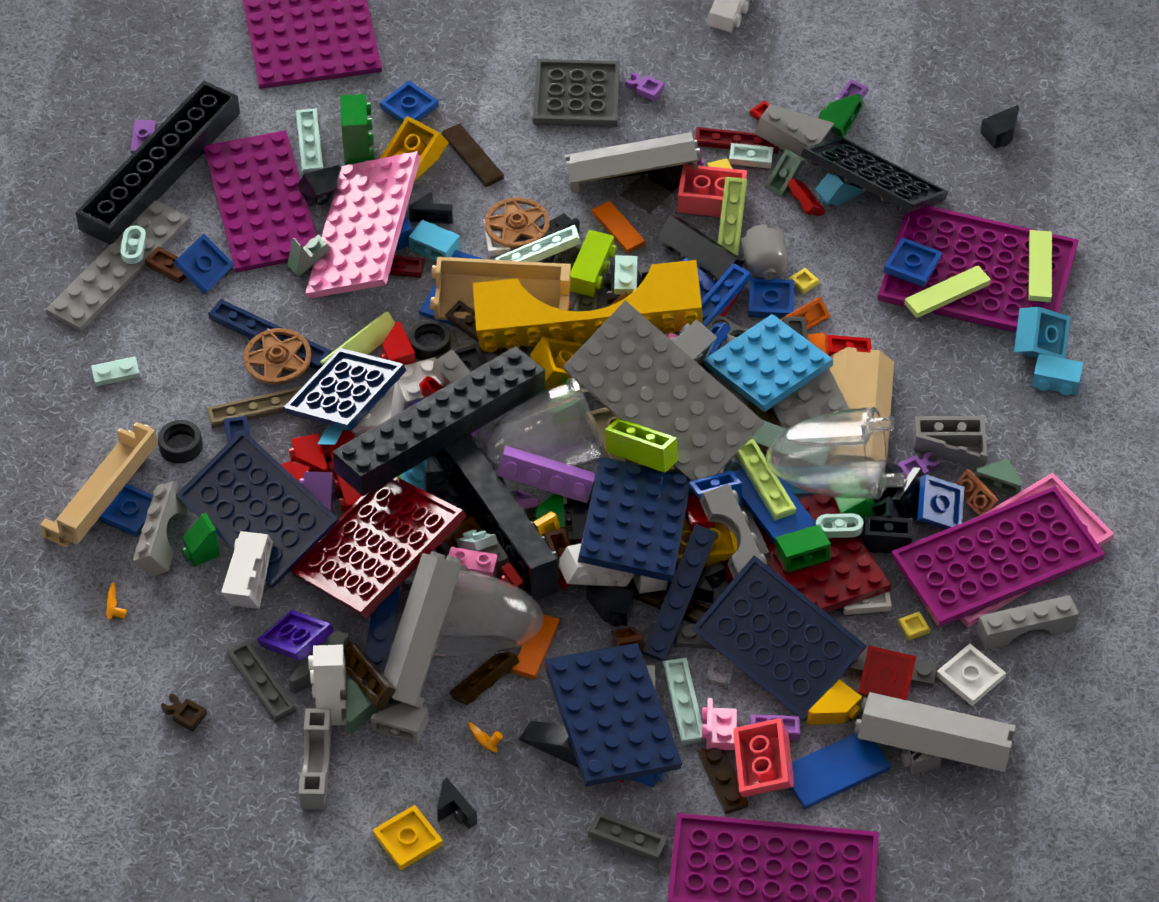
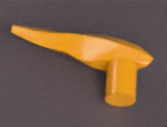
(112, 610)
(482, 738)

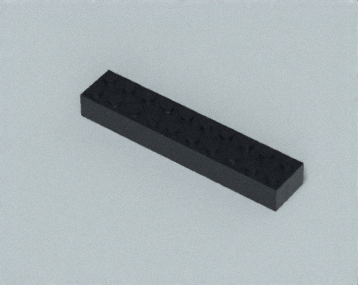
(158, 162)
(438, 421)
(501, 515)

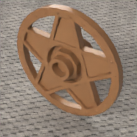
(516, 222)
(277, 356)

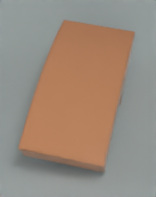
(976, 493)

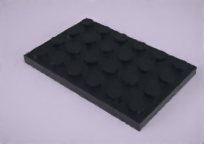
(874, 174)

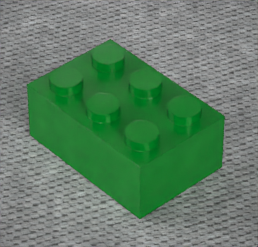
(356, 129)

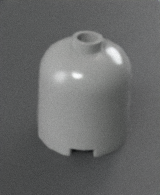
(765, 252)

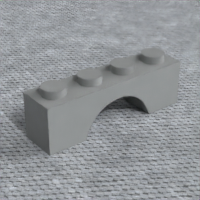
(723, 507)
(153, 550)
(1003, 626)
(315, 770)

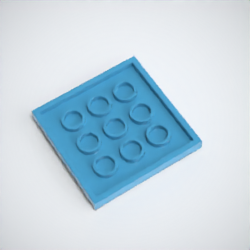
(768, 362)

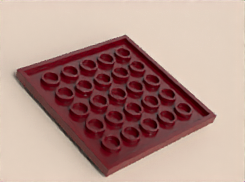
(377, 544)
(836, 583)

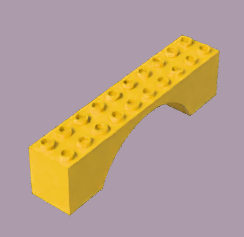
(513, 317)

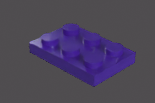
(295, 635)

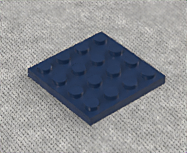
(345, 389)

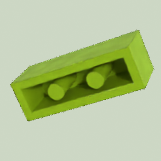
(592, 263)
(641, 445)

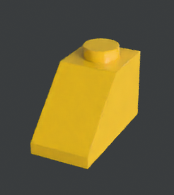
(835, 706)

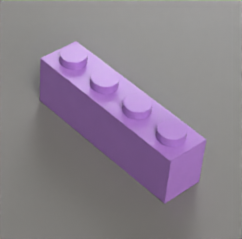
(546, 474)

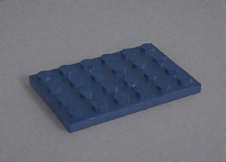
(255, 494)
(635, 519)
(779, 637)
(612, 714)

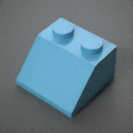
(1041, 332)

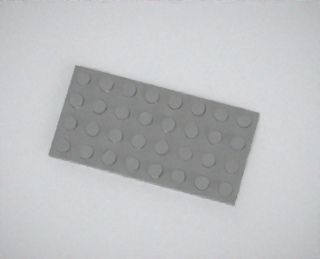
(662, 388)

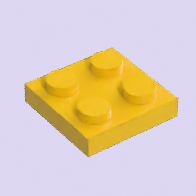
(407, 837)

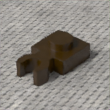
(185, 714)

